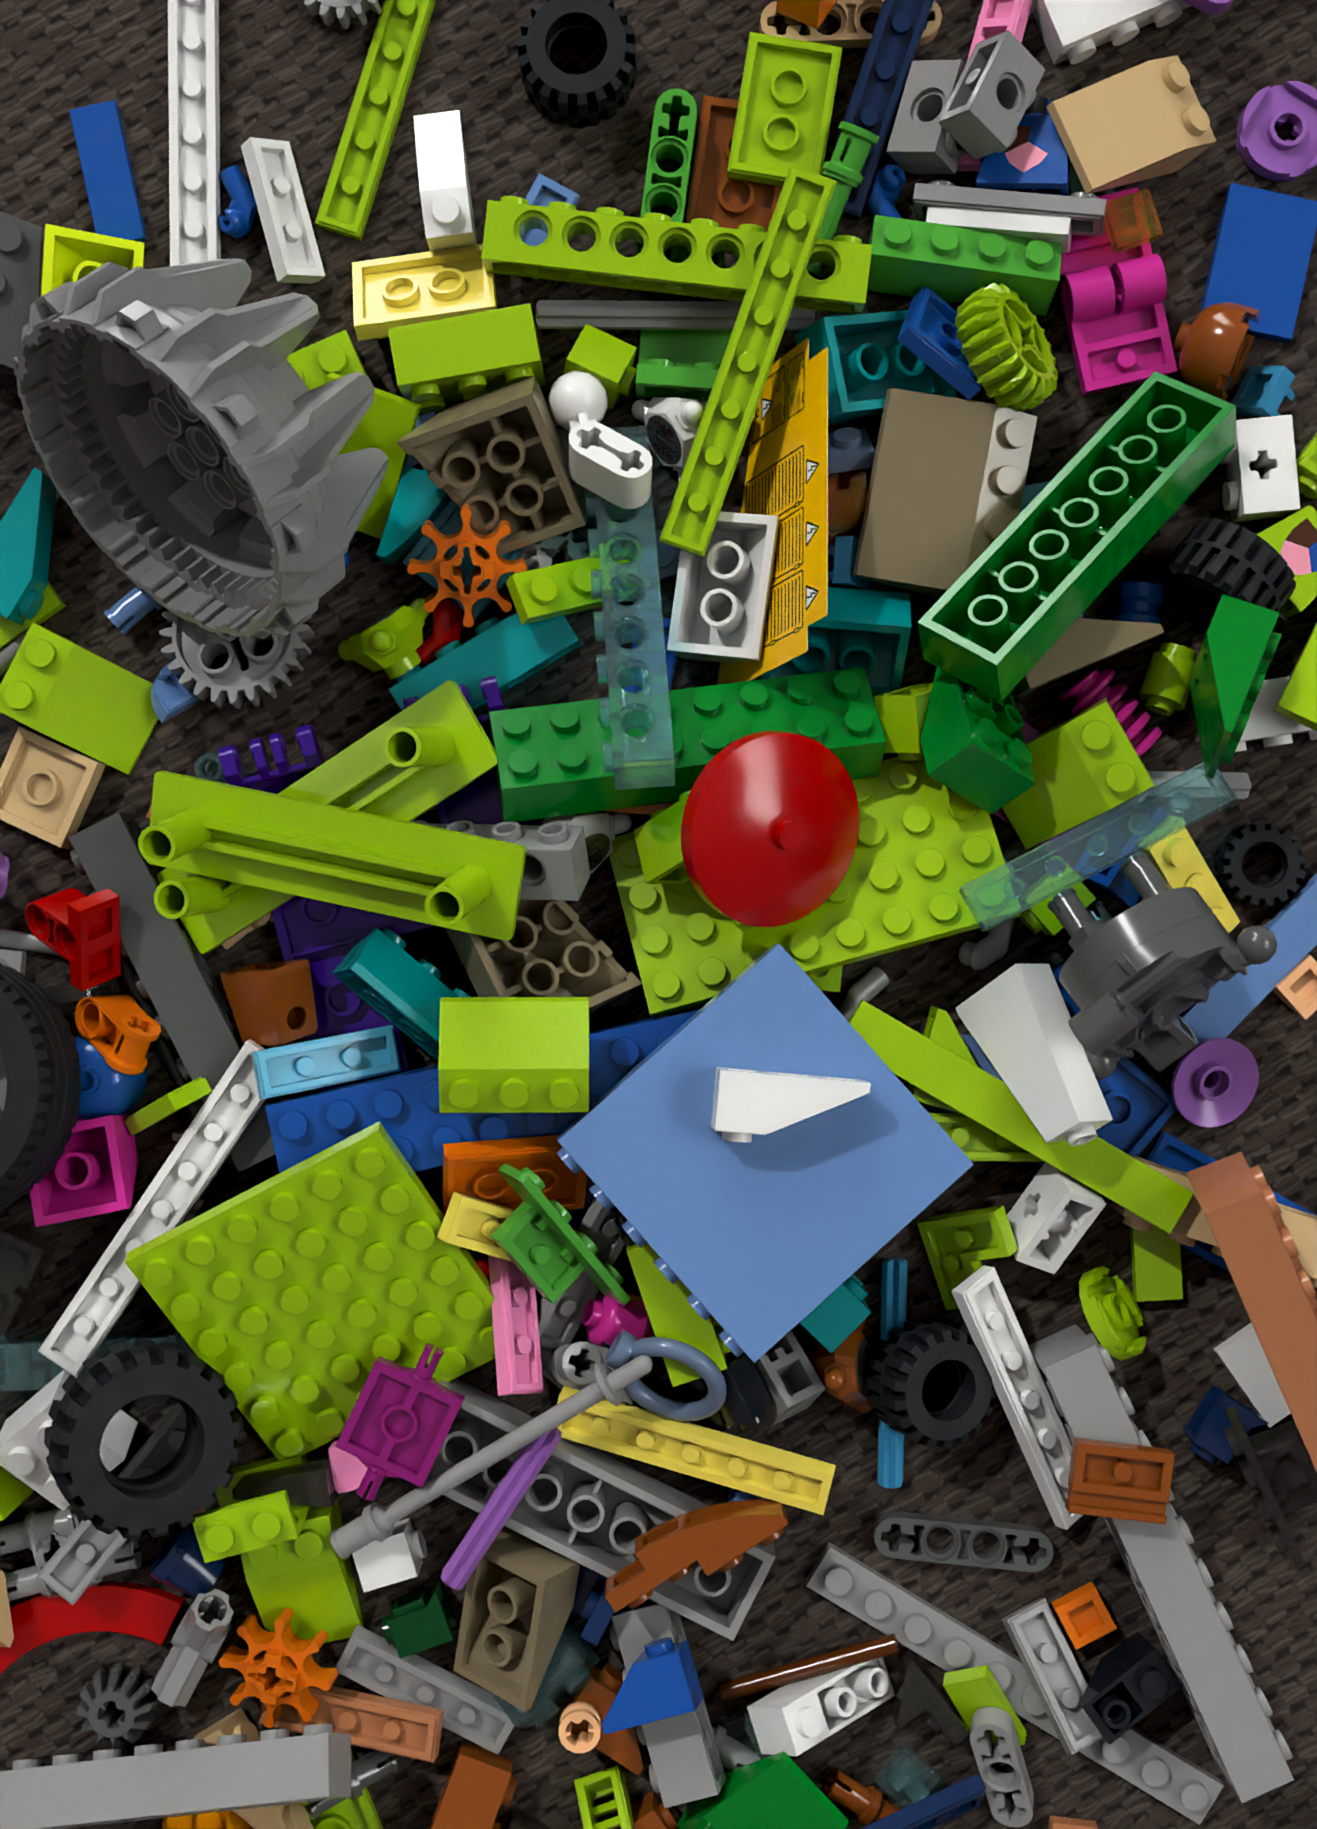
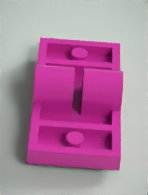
(1115, 311)

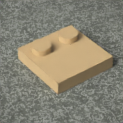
(46, 787)

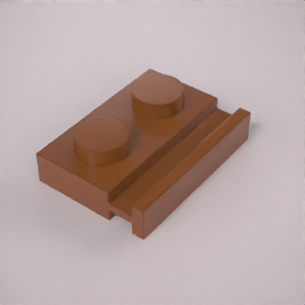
(1119, 1480)

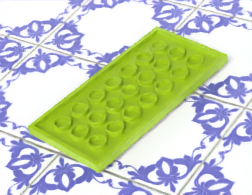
(898, 892)

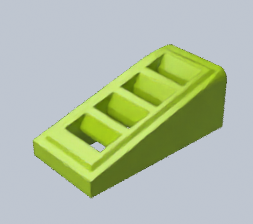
(599, 1786)

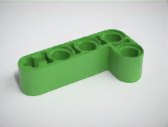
(672, 187)

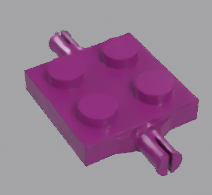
(400, 1421)

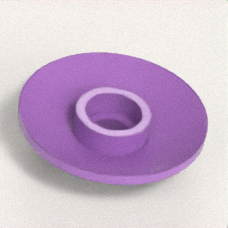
(1229, 1090)

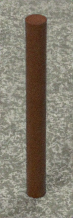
(808, 1667)

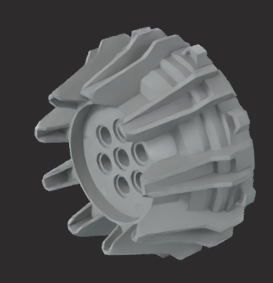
(198, 440)

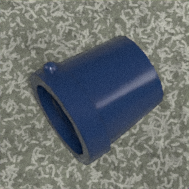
(183, 1567)

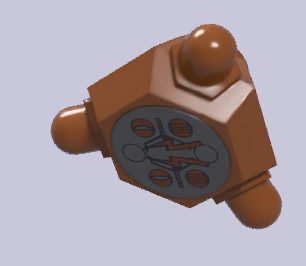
(846, 1369)

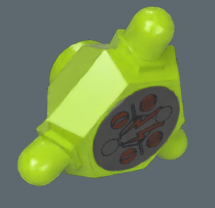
(388, 640)

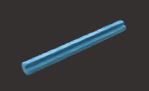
(892, 1314)

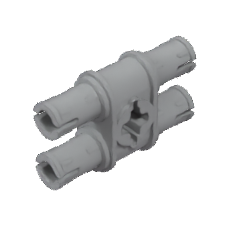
(41, 1533)

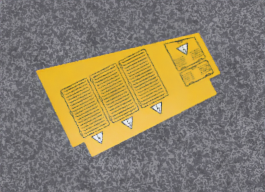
(790, 481)

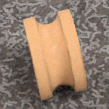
(582, 1741)

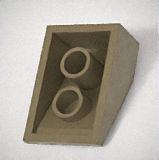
(1084, 645)
(514, 1616)

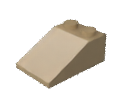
(1133, 125)

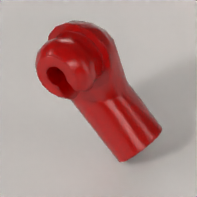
(446, 629)

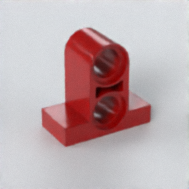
(81, 931)

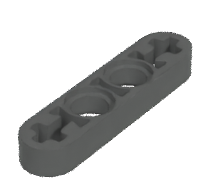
(960, 1549)

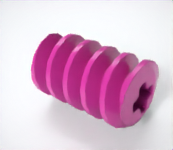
(1096, 687)

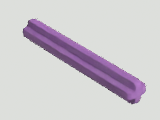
(498, 1509)

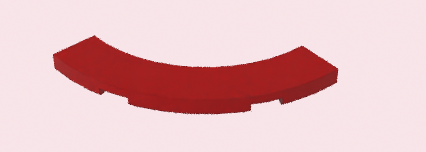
(101, 1608)

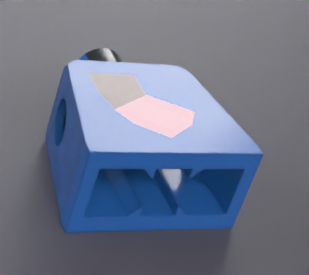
(1033, 161)

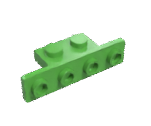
(546, 1245)

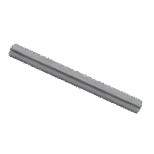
(650, 315)

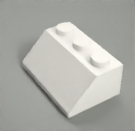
(725, 595)

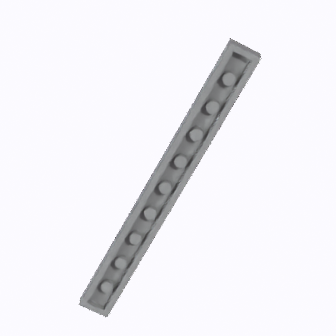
(959, 1647)

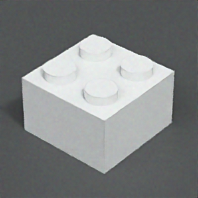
(24, 1447)

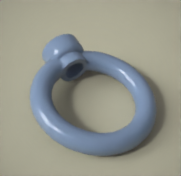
(627, 1347)

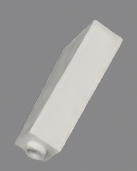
(1029, 1042)

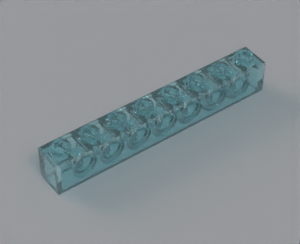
(649, 758)

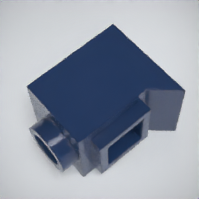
(1210, 1419)

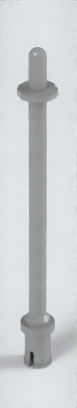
(378, 1520)

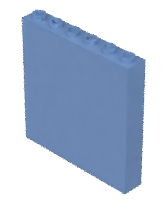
(776, 1219)

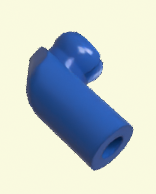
(885, 191)
(242, 207)

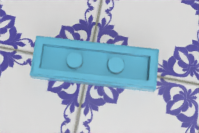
(325, 1061)

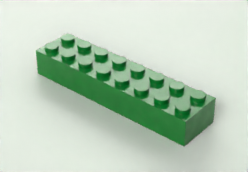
(1077, 535)
(554, 752)

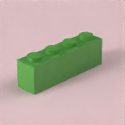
(960, 261)

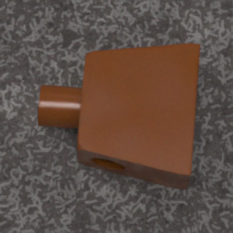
(272, 1001)

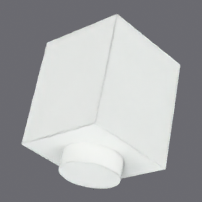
(392, 1559)

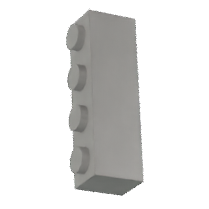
(680, 1747)

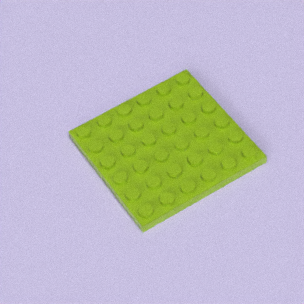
(315, 1281)

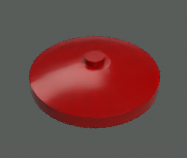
(770, 828)

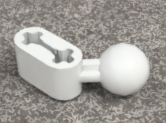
(598, 455)

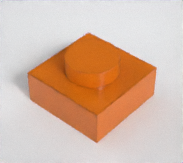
(1084, 1615)

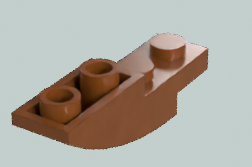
(710, 1535)

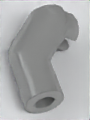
(988, 949)
(865, 988)

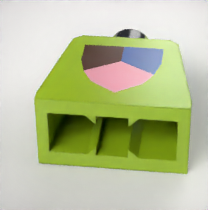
(1297, 543)

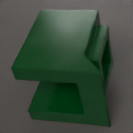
(420, 1621)

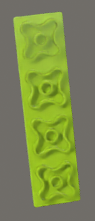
(389, 773)
(335, 855)

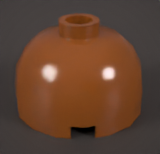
(1215, 346)

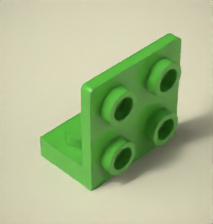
(679, 362)

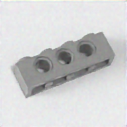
(559, 850)

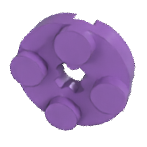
(1258, 139)

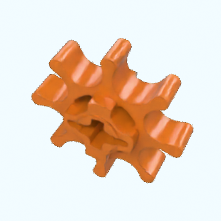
(446, 566)
(278, 1667)

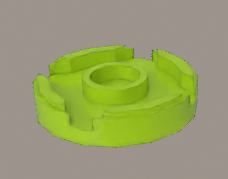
(1112, 1313)

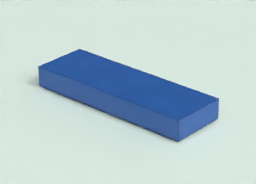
(108, 171)

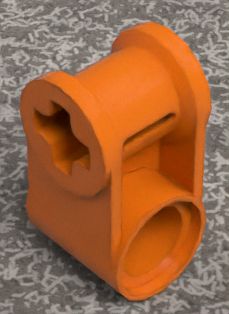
(123, 1025)

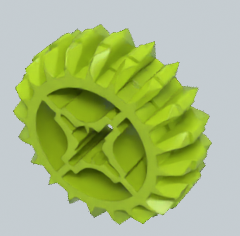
(1006, 348)

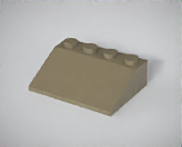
(940, 488)

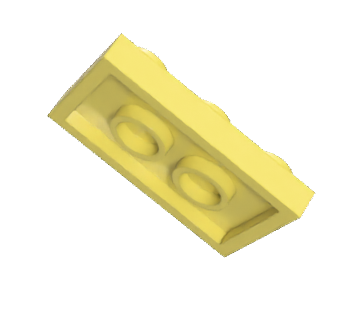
(419, 289)

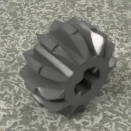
(128, 1695)

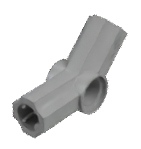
(193, 1647)

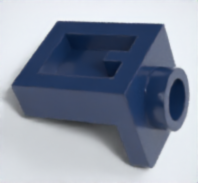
(592, 1604)

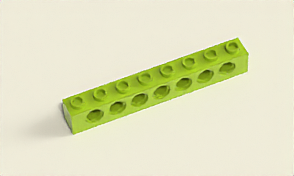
(650, 270)

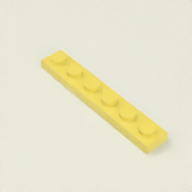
(702, 1453)

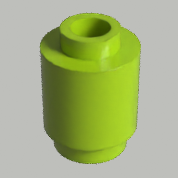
(1168, 678)

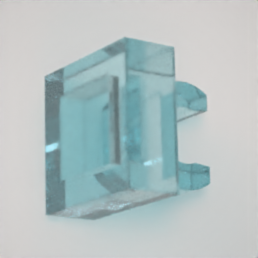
(907, 1776)

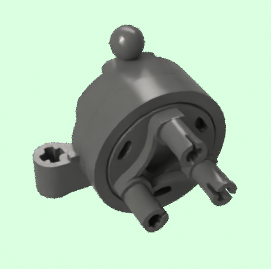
(1147, 967)

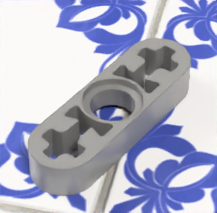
(1006, 1751)

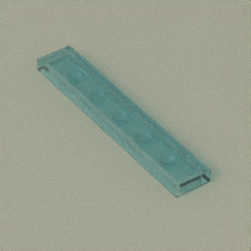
(1095, 846)

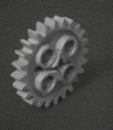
(196, 648)

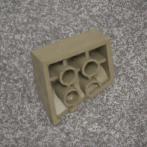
(502, 462)
(544, 958)

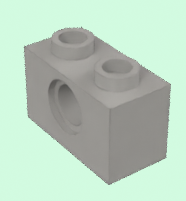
(992, 95)
(917, 138)

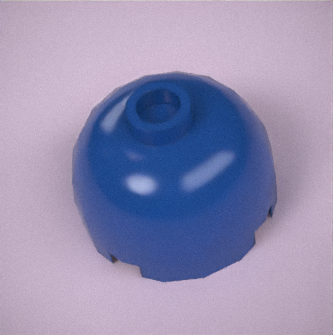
(103, 1088)

